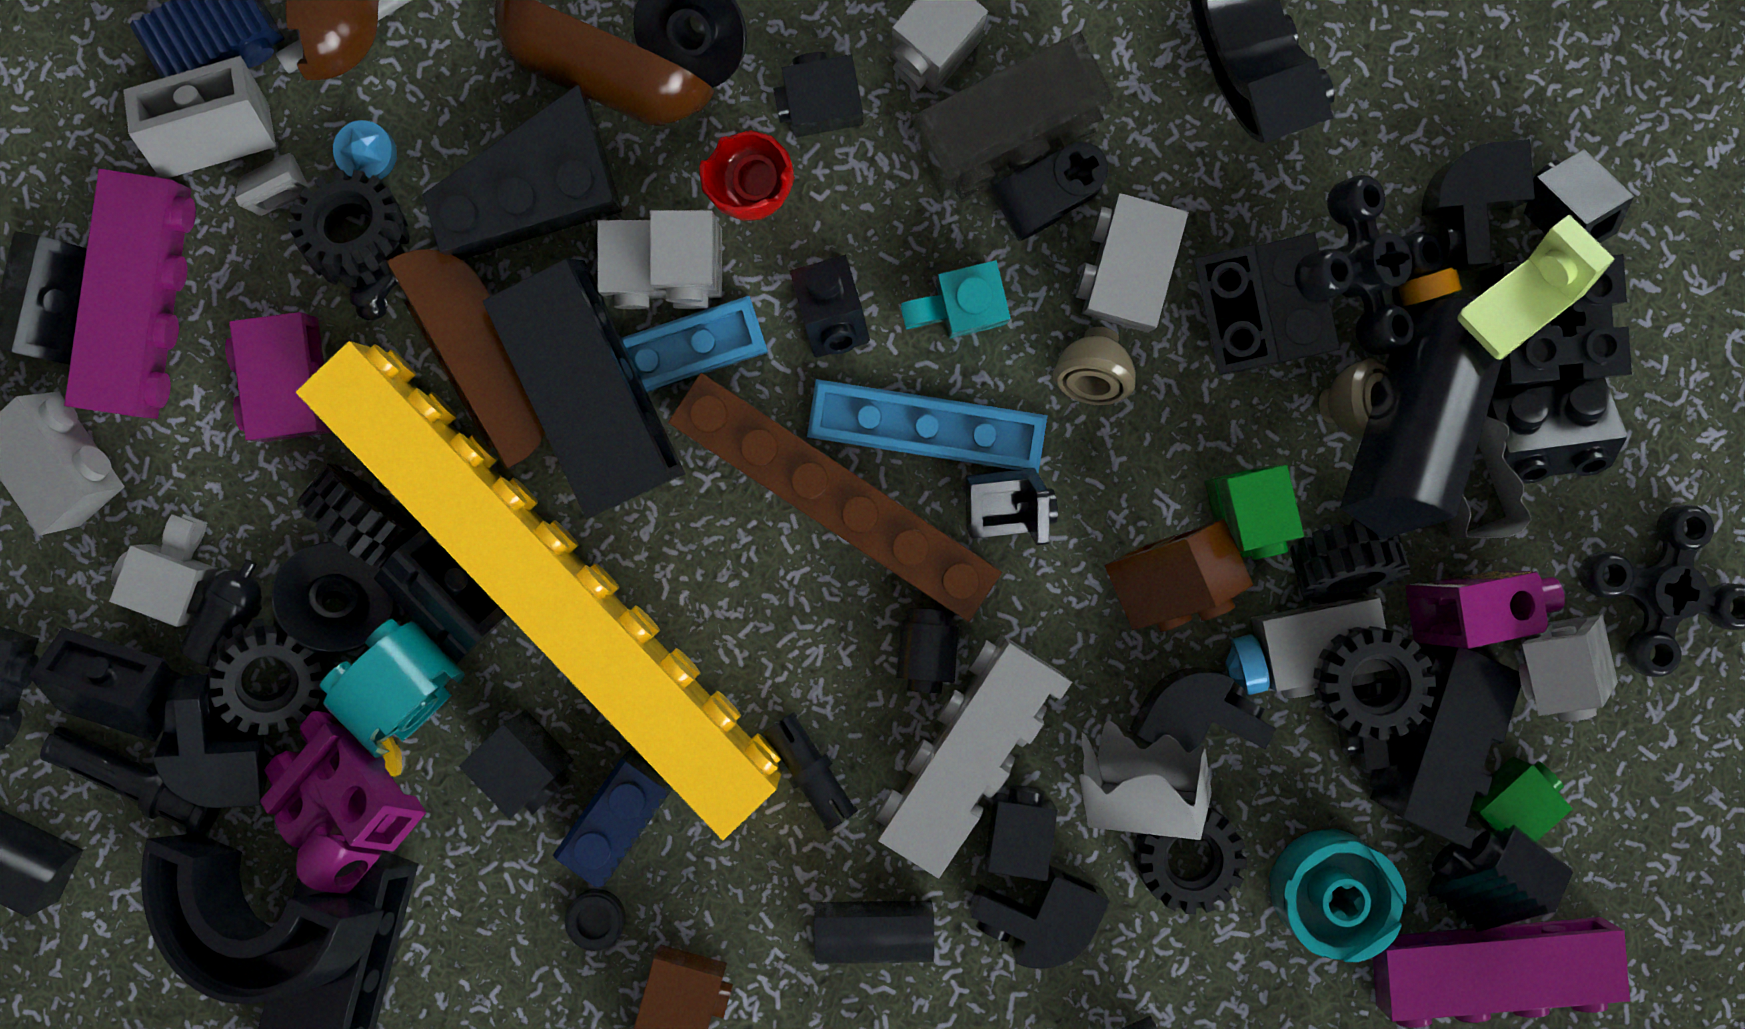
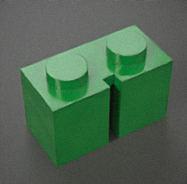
(1257, 509)

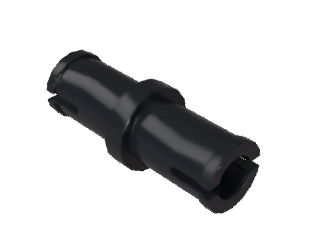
(810, 771)

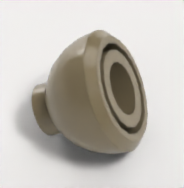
(1095, 369)
(1352, 397)

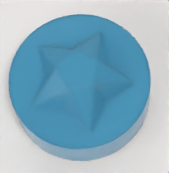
(365, 148)
(1248, 665)

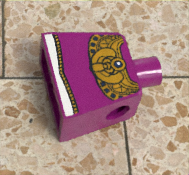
(1482, 607)

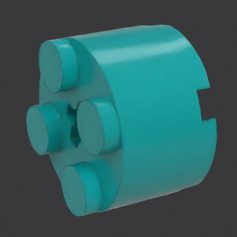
(390, 685)
(1370, 890)

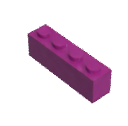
(129, 294)
(1502, 970)

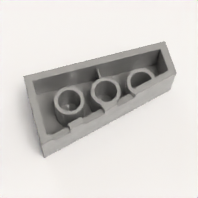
(968, 754)

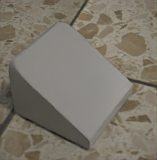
(271, 185)

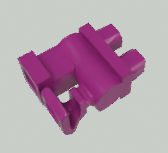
(340, 785)

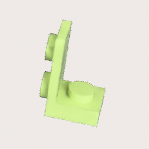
(1537, 290)

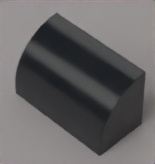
(32, 865)
(874, 932)

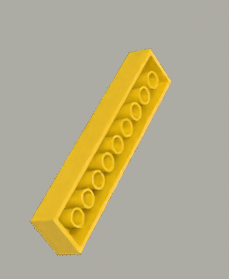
(544, 584)

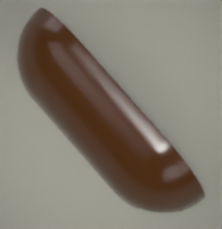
(332, 34)
(599, 62)
(450, 313)

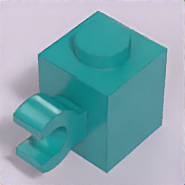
(966, 300)

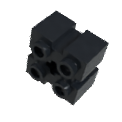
(1583, 343)

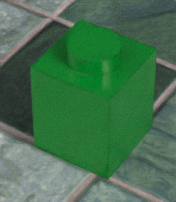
(1523, 797)

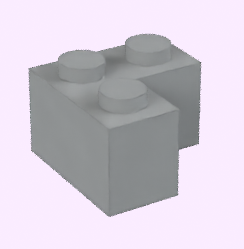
(662, 257)

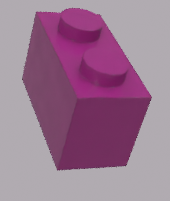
(271, 363)

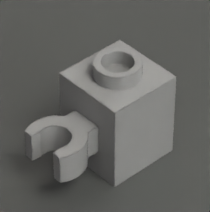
(164, 579)

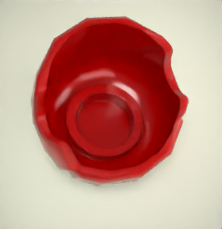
(747, 175)

